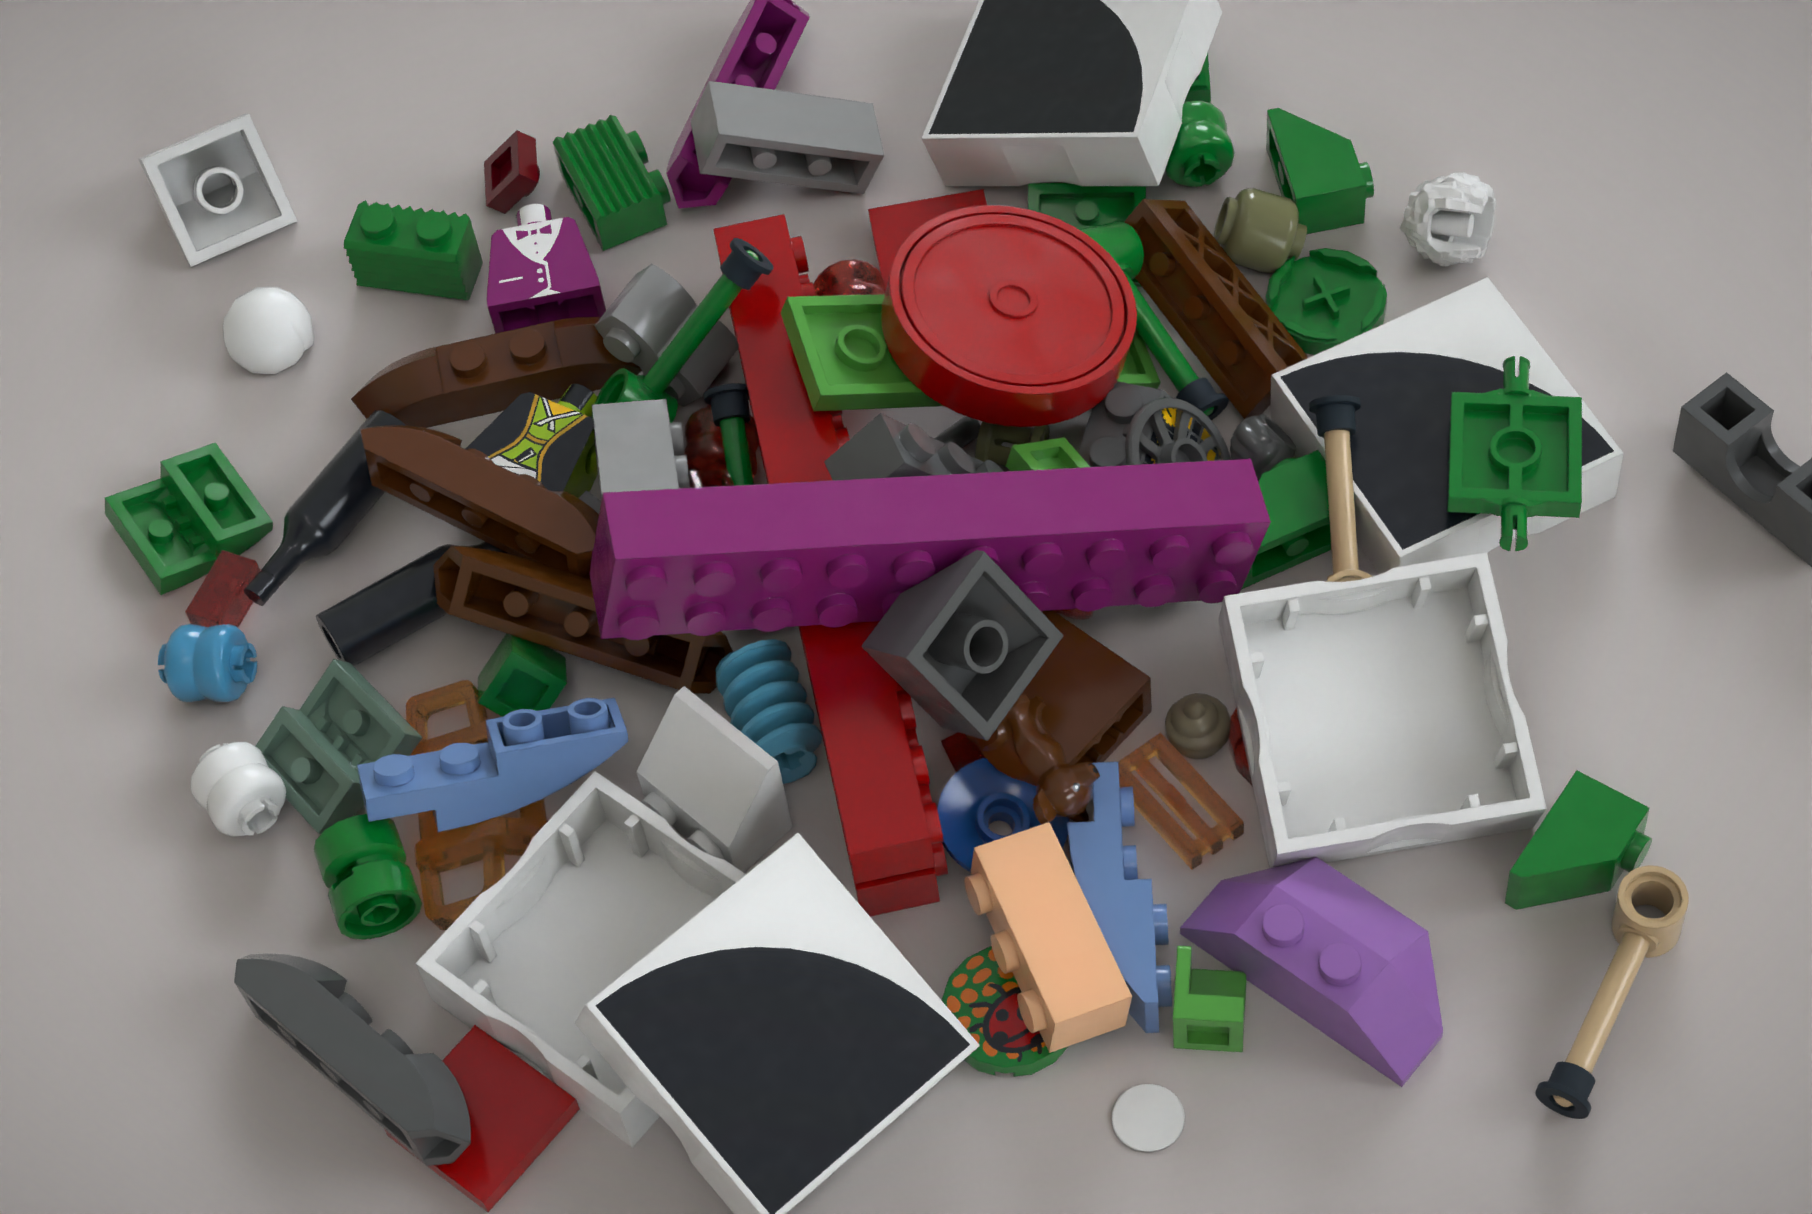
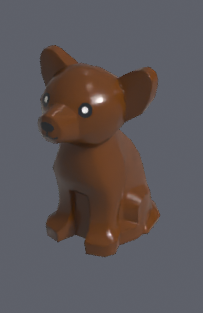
(1030, 754)

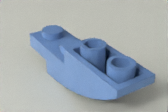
(520, 764)
(1120, 899)

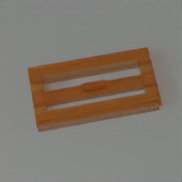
(1208, 838)

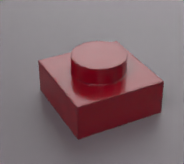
(511, 172)

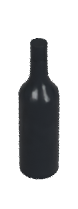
(323, 513)
(386, 609)

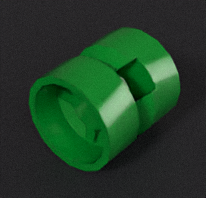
(367, 877)

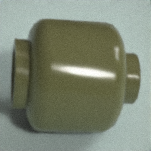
(1260, 230)

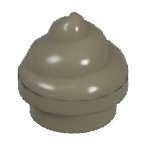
(1198, 725)

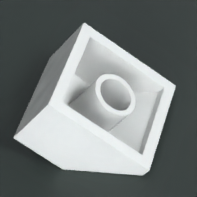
(218, 189)
(714, 783)

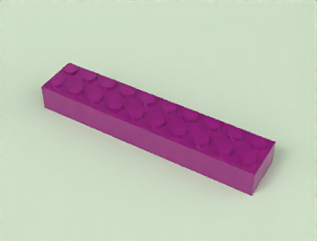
(854, 545)

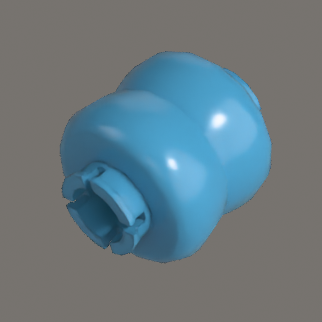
(207, 663)

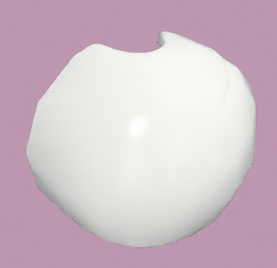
(267, 330)

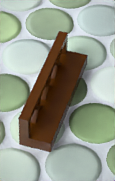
(1211, 304)

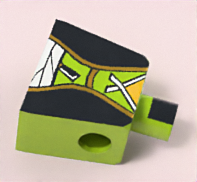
(546, 440)

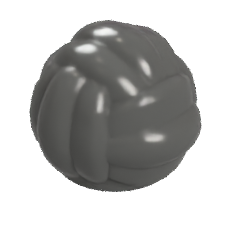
(1262, 442)

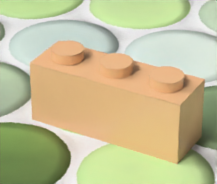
(1047, 938)

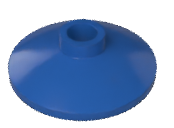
(979, 797)

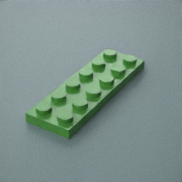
(851, 368)

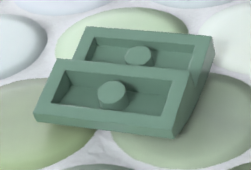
(325, 740)

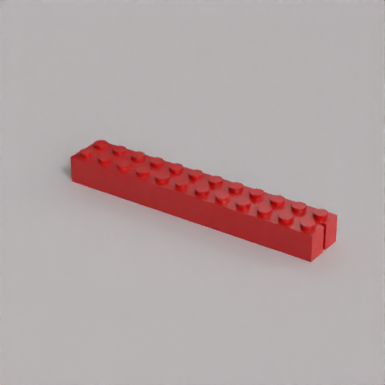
(861, 710)

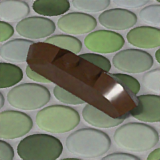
(491, 372)
(481, 497)
(561, 614)

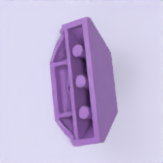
(1329, 958)

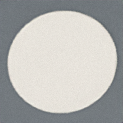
(1148, 1117)

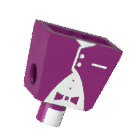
(540, 272)

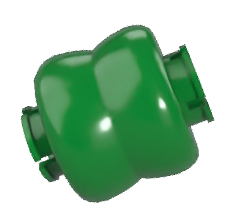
(1201, 147)

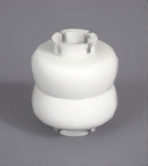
(238, 789)

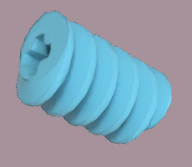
(770, 705)

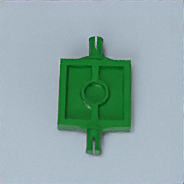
(1515, 454)

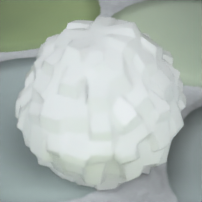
(1450, 219)

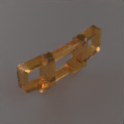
(471, 843)

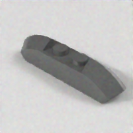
(400, 1090)

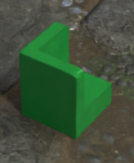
(521, 677)

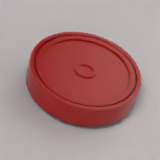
(1008, 315)

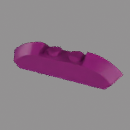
(753, 58)

